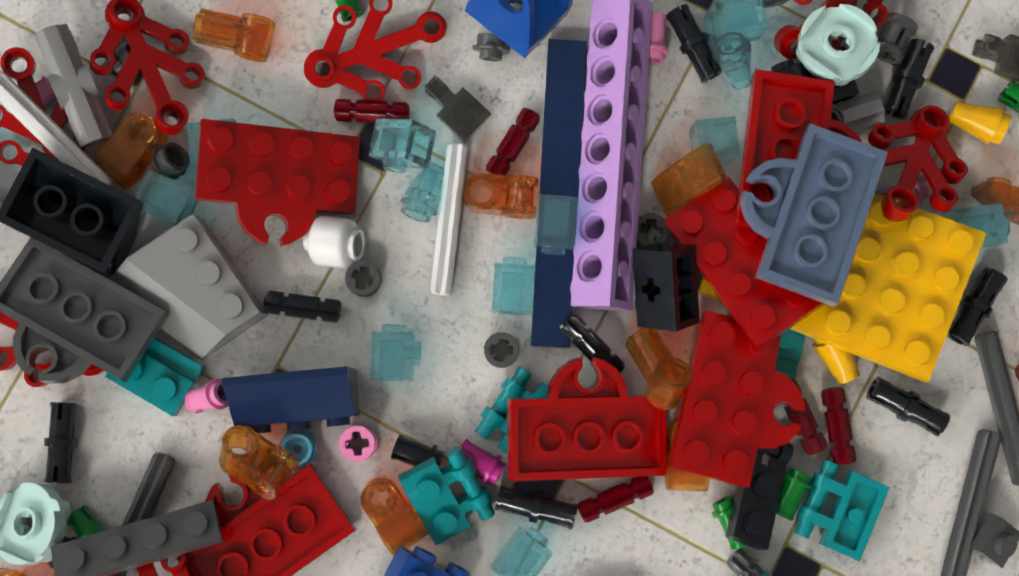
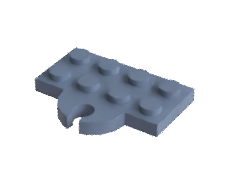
(814, 212)

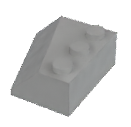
(195, 284)

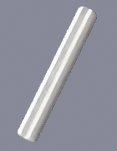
(47, 130)
(449, 219)

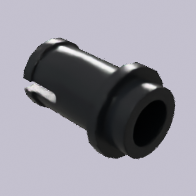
(414, 452)

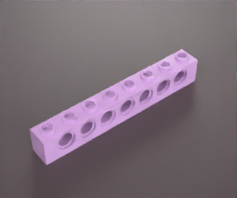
(611, 154)

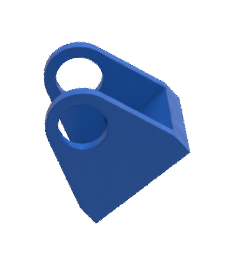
(523, 27)

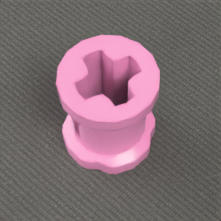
(352, 453)

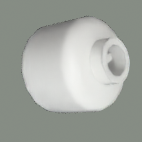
(334, 242)

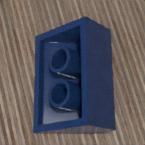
(293, 398)

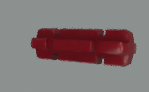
(368, 110)
(513, 142)
(838, 425)
(812, 440)
(615, 498)

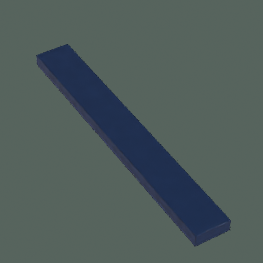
(558, 177)

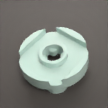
(834, 65)
(48, 526)

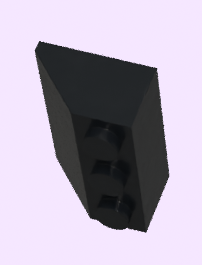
(72, 212)

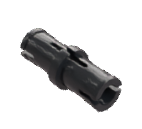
(694, 43)
(908, 78)
(976, 306)
(908, 406)
(60, 442)
(536, 507)

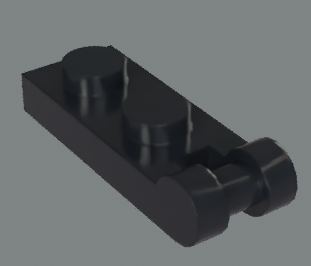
(756, 506)

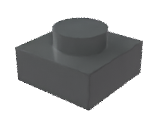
(996, 540)

